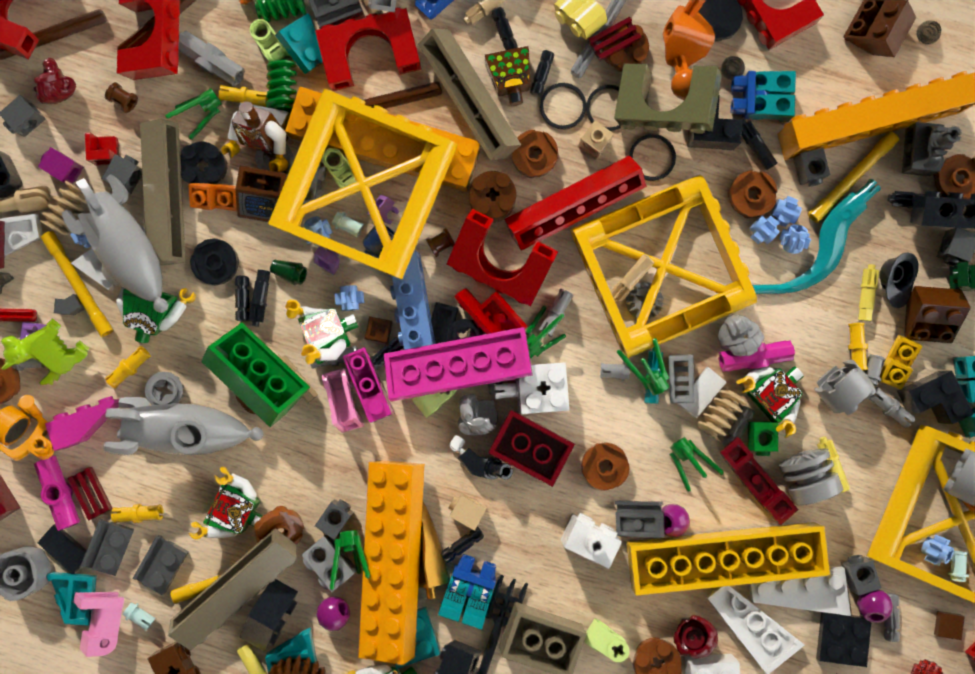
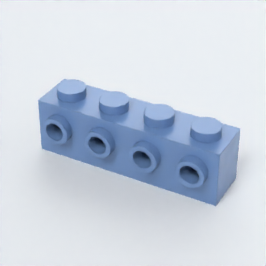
(412, 306)

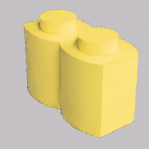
(582, 16)

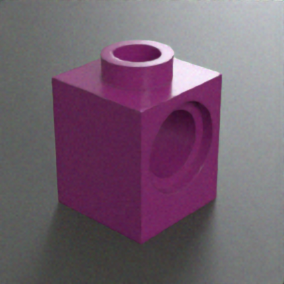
(60, 166)

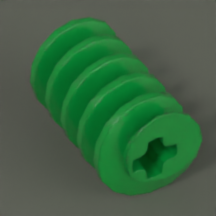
(266, 8)
(279, 85)

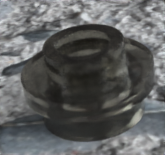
(933, 28)
(732, 61)

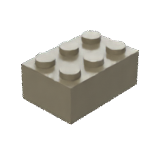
(542, 640)

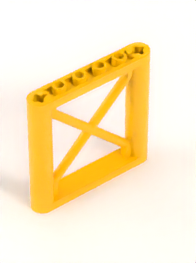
(329, 116)
(686, 196)
(889, 538)

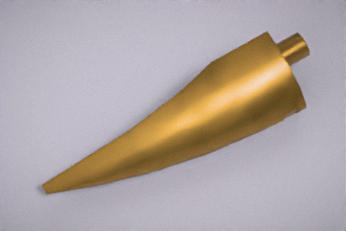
(432, 565)

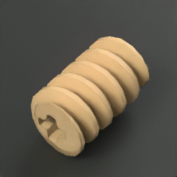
(70, 201)
(721, 414)

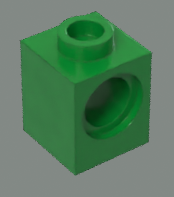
(754, 432)

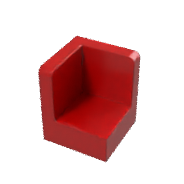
(100, 149)

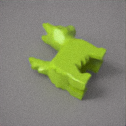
(47, 349)

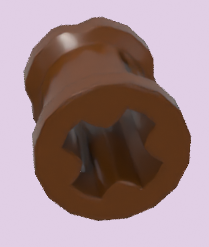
(122, 98)
(440, 242)

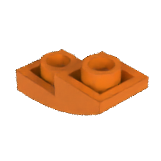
(212, 196)

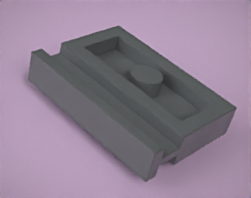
(335, 11)
(640, 519)
(107, 547)
(160, 565)

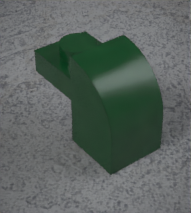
(962, 276)

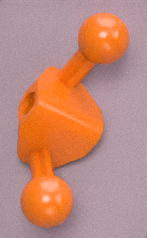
(686, 41)

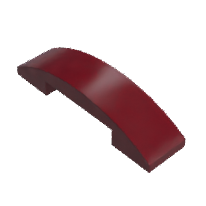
(757, 481)

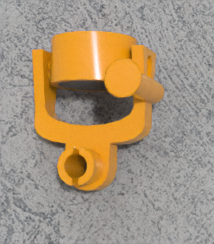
(14, 425)

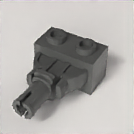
(926, 146)

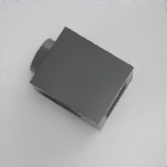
(21, 116)
(818, 160)
(124, 170)
(957, 246)
(329, 527)
(868, 581)

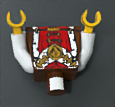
(259, 131)

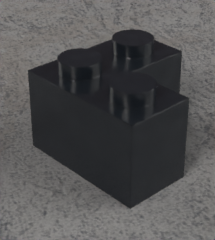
(724, 136)
(941, 394)
(266, 618)
(459, 659)

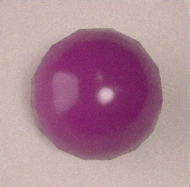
(675, 520)
(875, 606)
(333, 613)

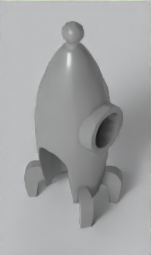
(119, 242)
(175, 428)

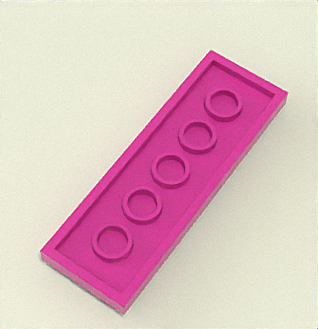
(457, 364)

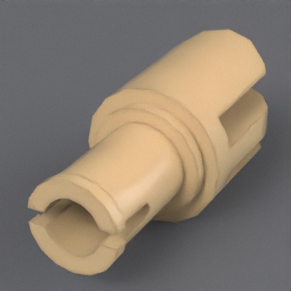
(27, 200)

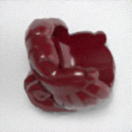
(52, 84)
(705, 637)

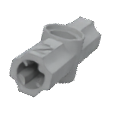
(210, 58)

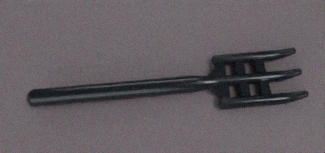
(499, 620)

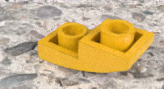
(899, 362)

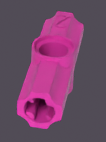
(766, 354)
(50, 478)

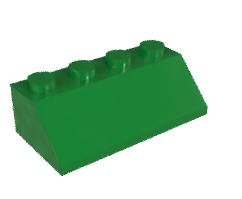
(255, 374)

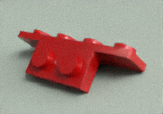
(492, 315)

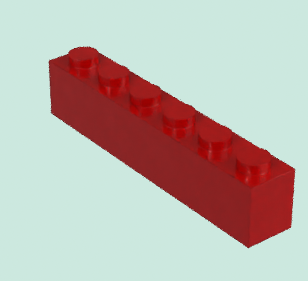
(576, 202)

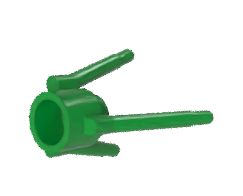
(207, 100)
(534, 342)
(655, 381)
(683, 450)
(349, 542)

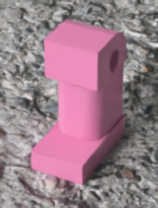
(340, 398)
(104, 621)

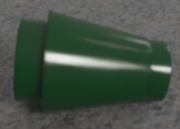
(290, 271)

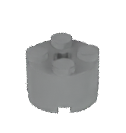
(845, 387)
(963, 478)
(23, 572)

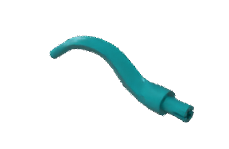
(831, 242)

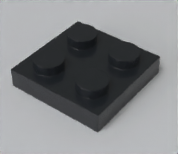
(843, 639)

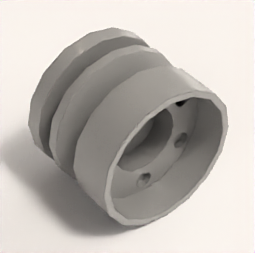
(811, 476)

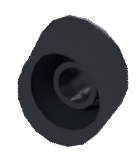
(898, 278)

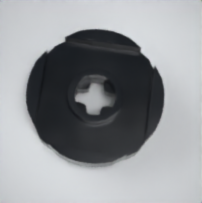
(205, 151)

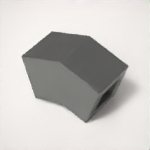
(68, 306)

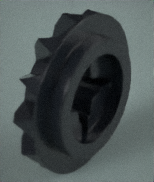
(462, 326)

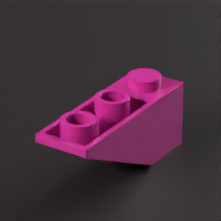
(368, 385)
(80, 426)

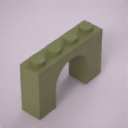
(693, 114)

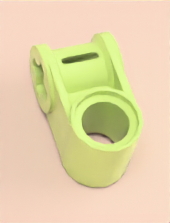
(269, 43)
(342, 172)
(430, 403)
(603, 638)

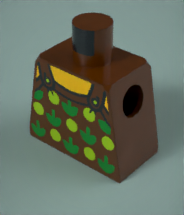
(509, 73)

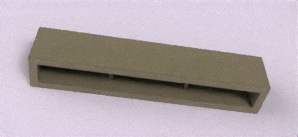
(469, 94)
(163, 189)
(233, 589)

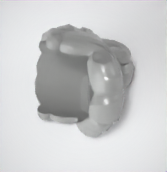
(732, 335)
(477, 416)

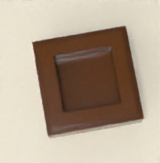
(378, 330)
(949, 625)

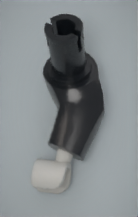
(480, 466)

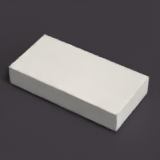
(705, 389)

